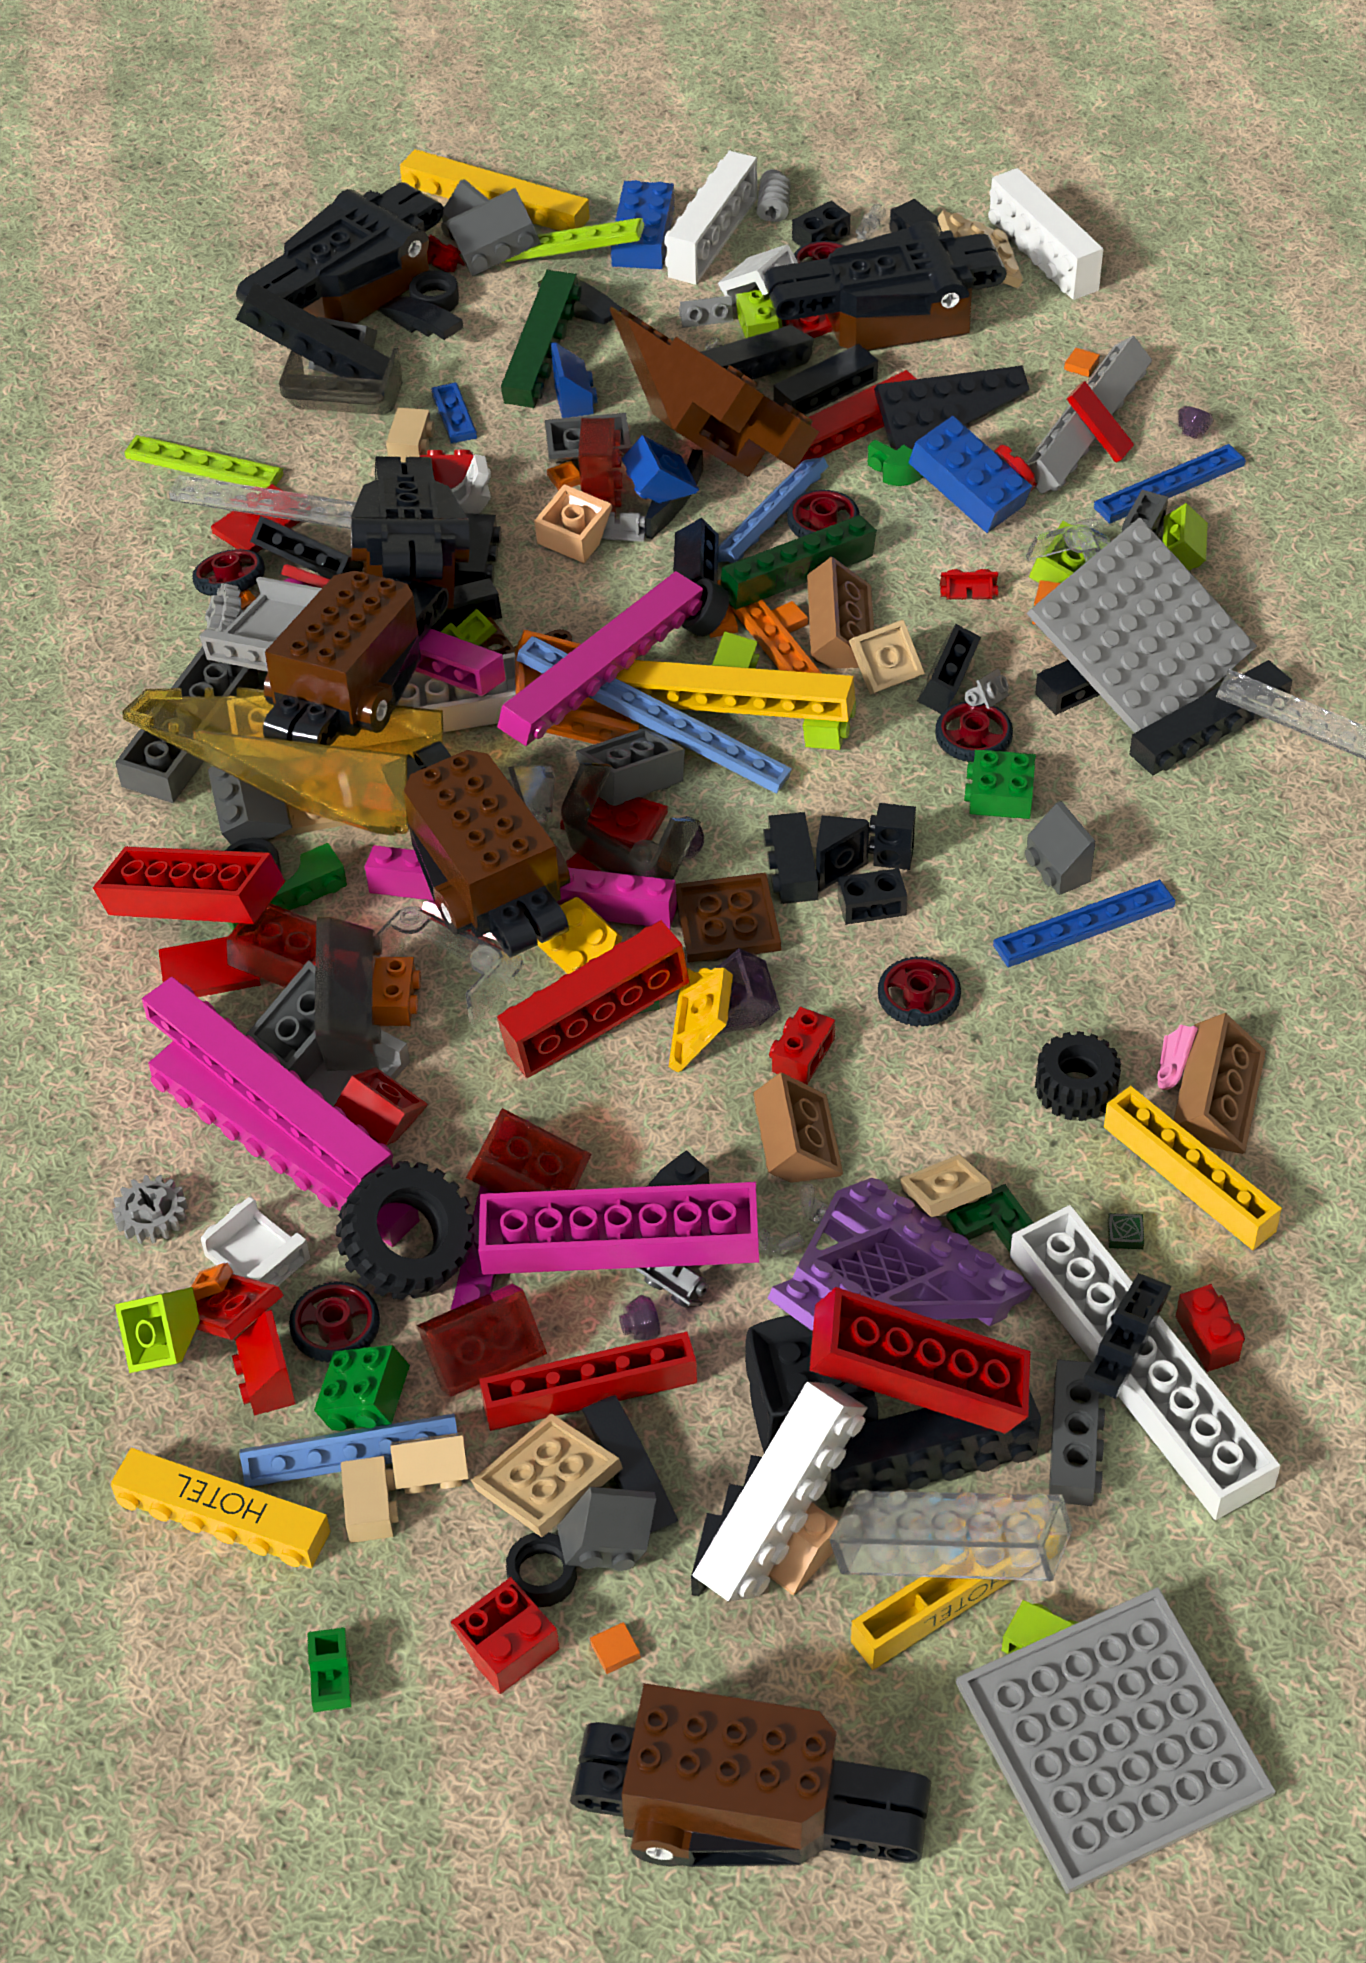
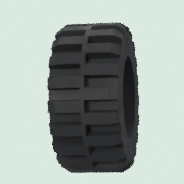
(429, 1195)

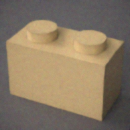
(410, 433)
(429, 1462)
(367, 1499)

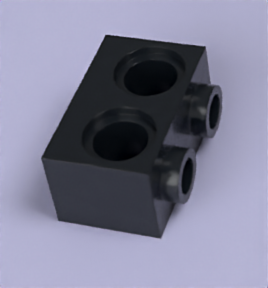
(823, 223)
(893, 836)
(872, 896)

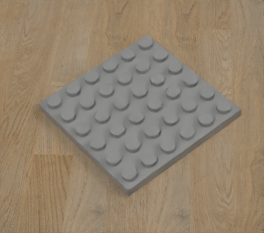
(1141, 628)
(1114, 1739)

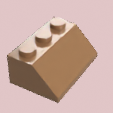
(796, 1130)

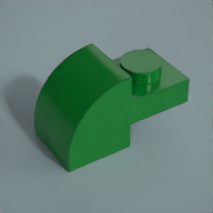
(892, 464)
(329, 1669)

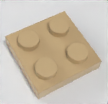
(886, 657)
(946, 1186)

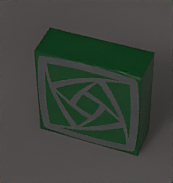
(1125, 1231)

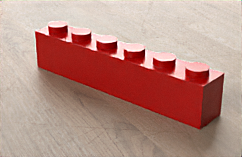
(848, 420)
(588, 1378)

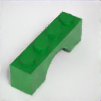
(317, 876)

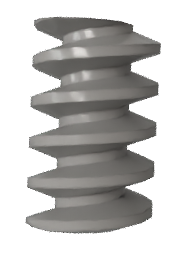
(773, 196)

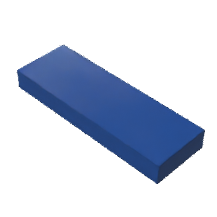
(454, 413)

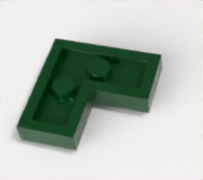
(993, 1211)

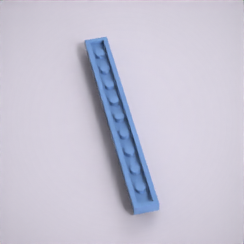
(670, 722)

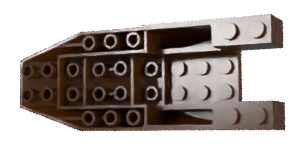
(709, 403)

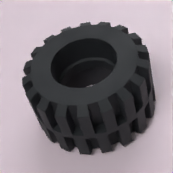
(1073, 1095)

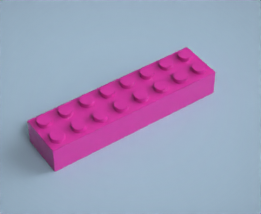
(618, 1228)

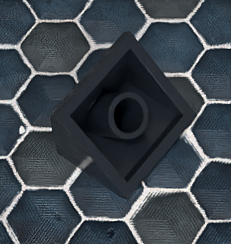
(840, 848)

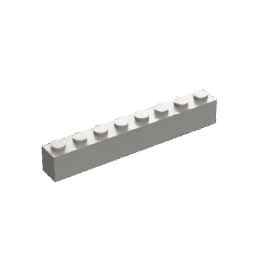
(1070, 435)

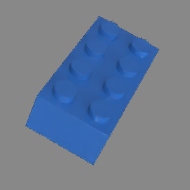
(656, 207)
(969, 474)

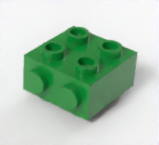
(1000, 784)
(362, 1388)

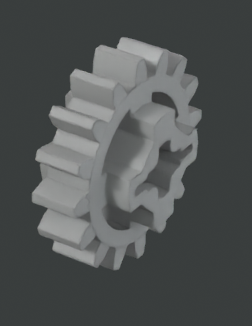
(223, 608)
(150, 1209)

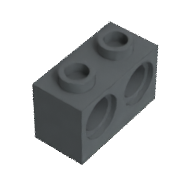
(1150, 508)

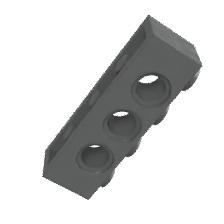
(1075, 1482)

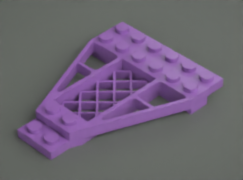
(899, 1259)

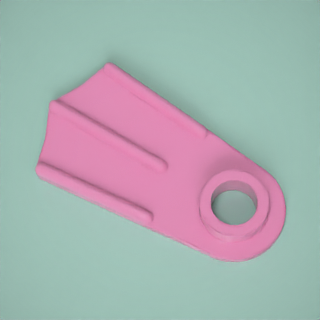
(1175, 1055)

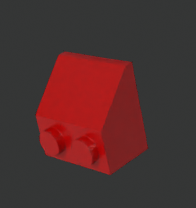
(380, 1105)
(263, 1367)

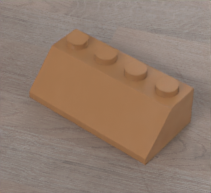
(837, 612)
(1220, 1085)

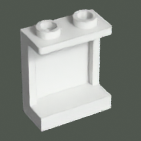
(752, 271)
(254, 1245)

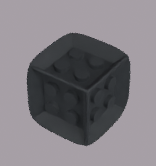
(779, 1369)

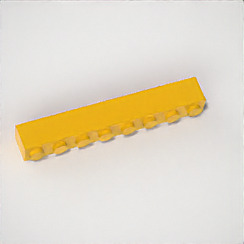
(543, 204)
(744, 690)

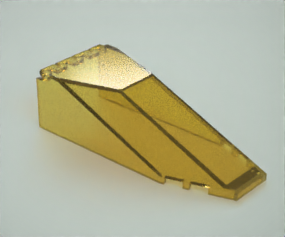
(348, 782)

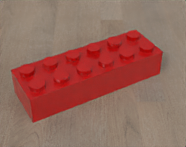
(189, 884)
(593, 999)
(920, 1360)

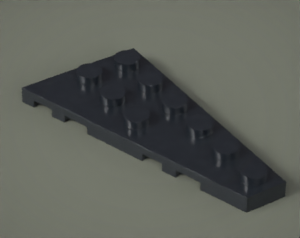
(920, 405)

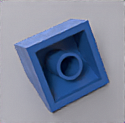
(572, 383)
(658, 471)

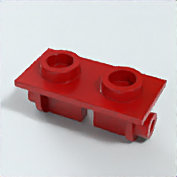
(446, 256)
(956, 583)

